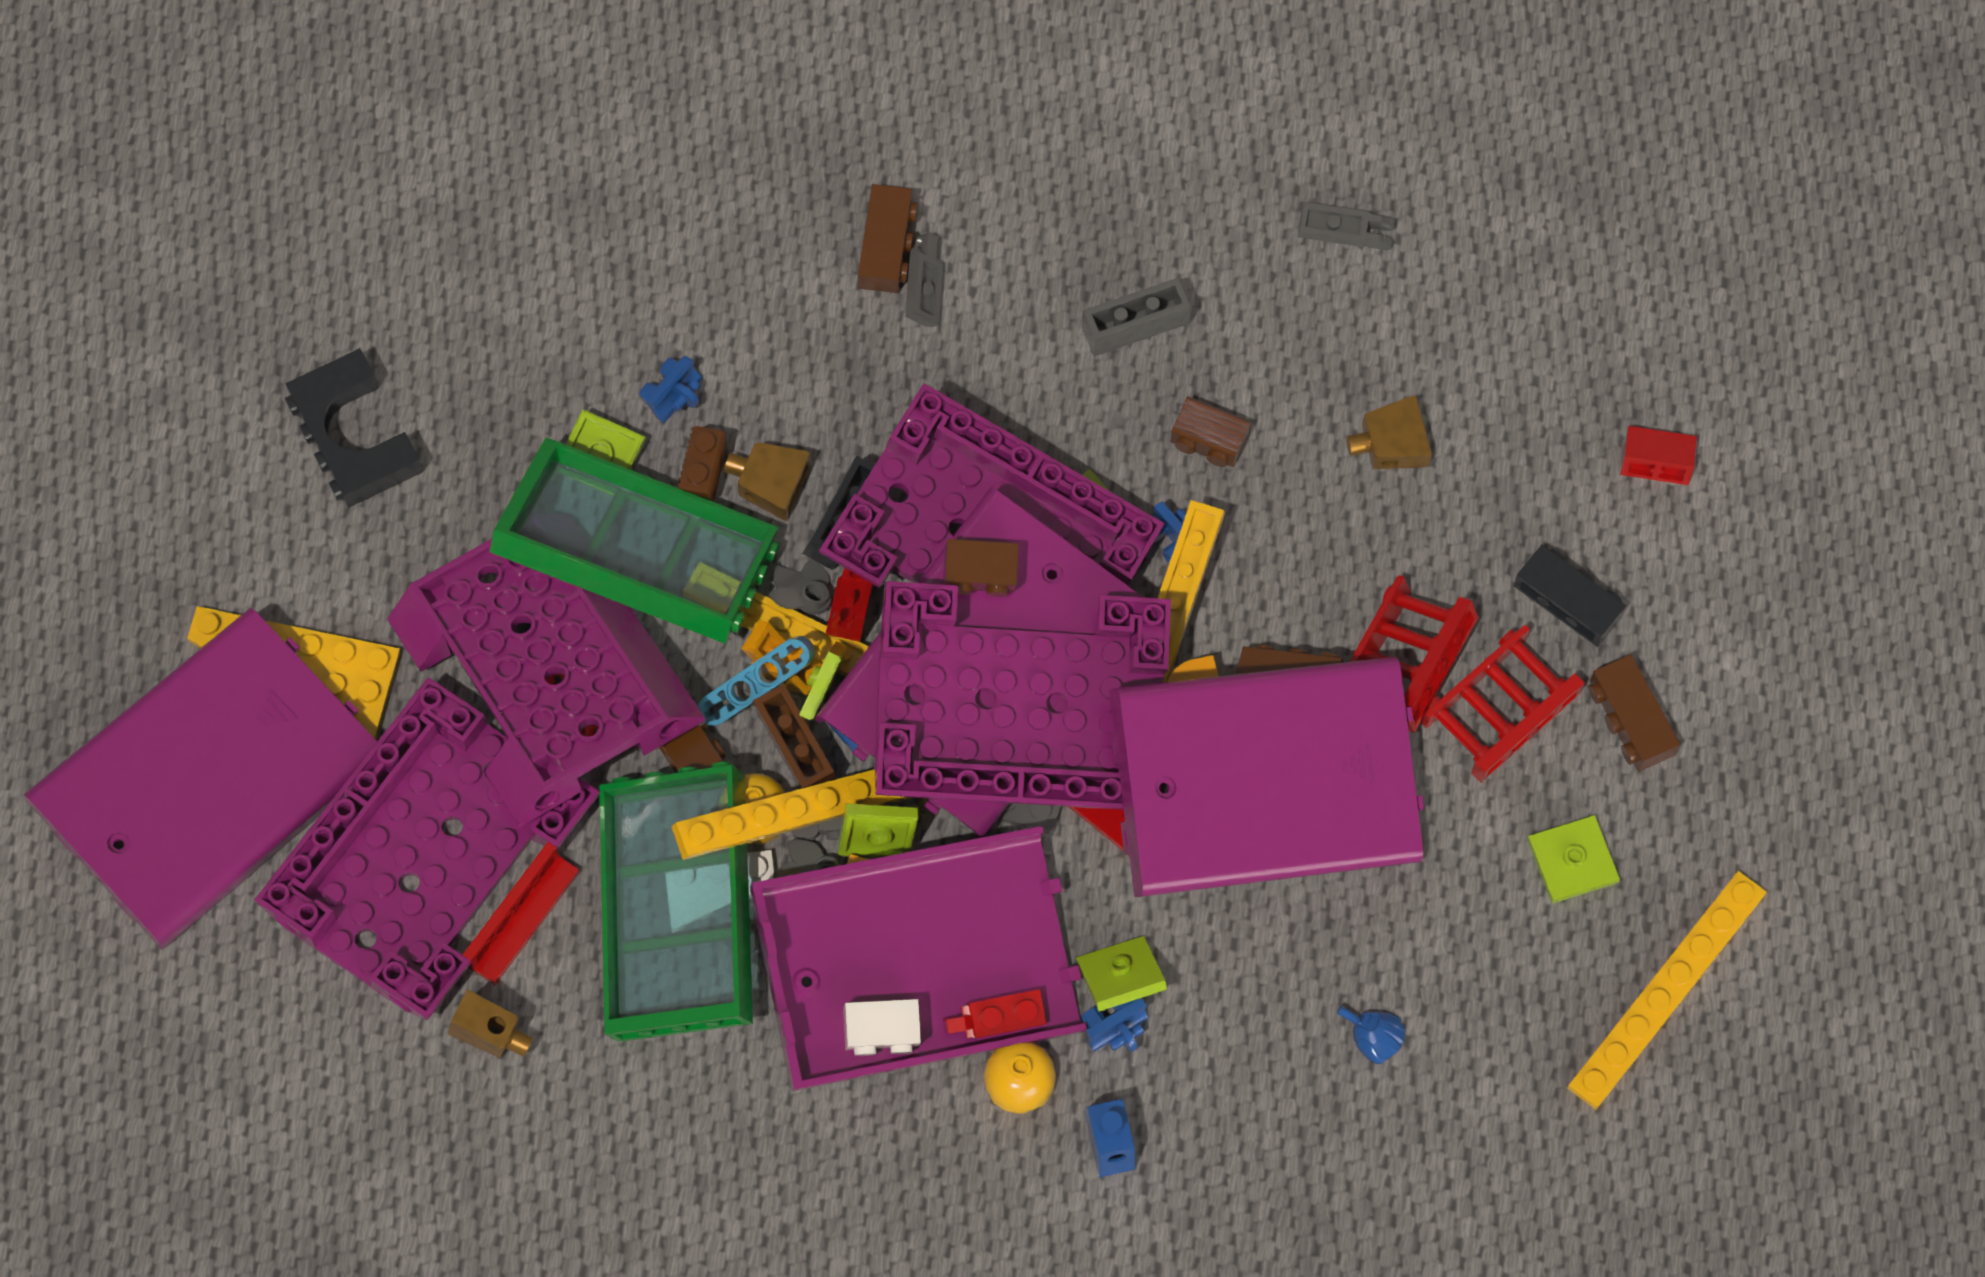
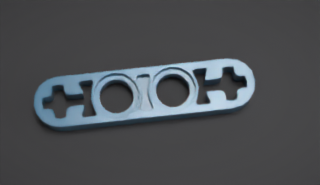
(757, 682)

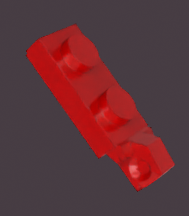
(998, 1014)

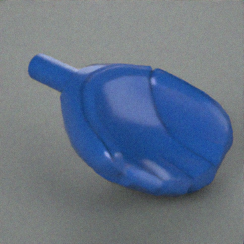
(1376, 1033)

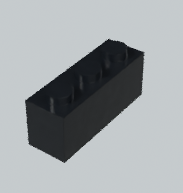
(849, 485)
(1570, 595)

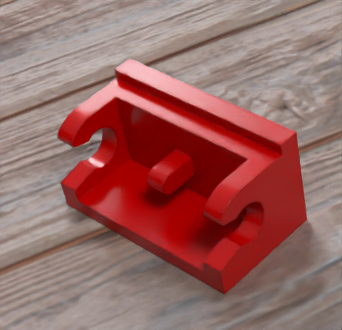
(1658, 455)
(849, 606)

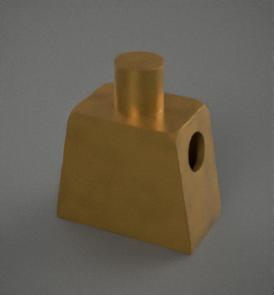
(1393, 437)
(770, 476)
(476, 1016)

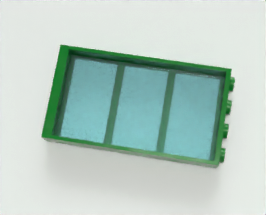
(635, 540)
(669, 923)

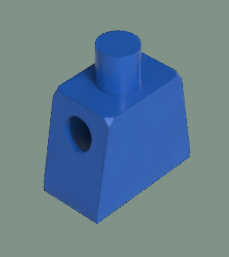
(1110, 1136)

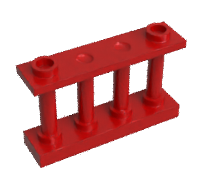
(1440, 649)
(1511, 736)

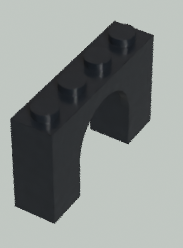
(355, 473)

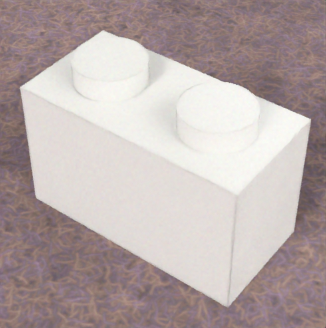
(881, 1026)

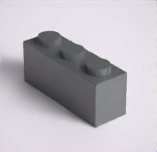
(1136, 316)

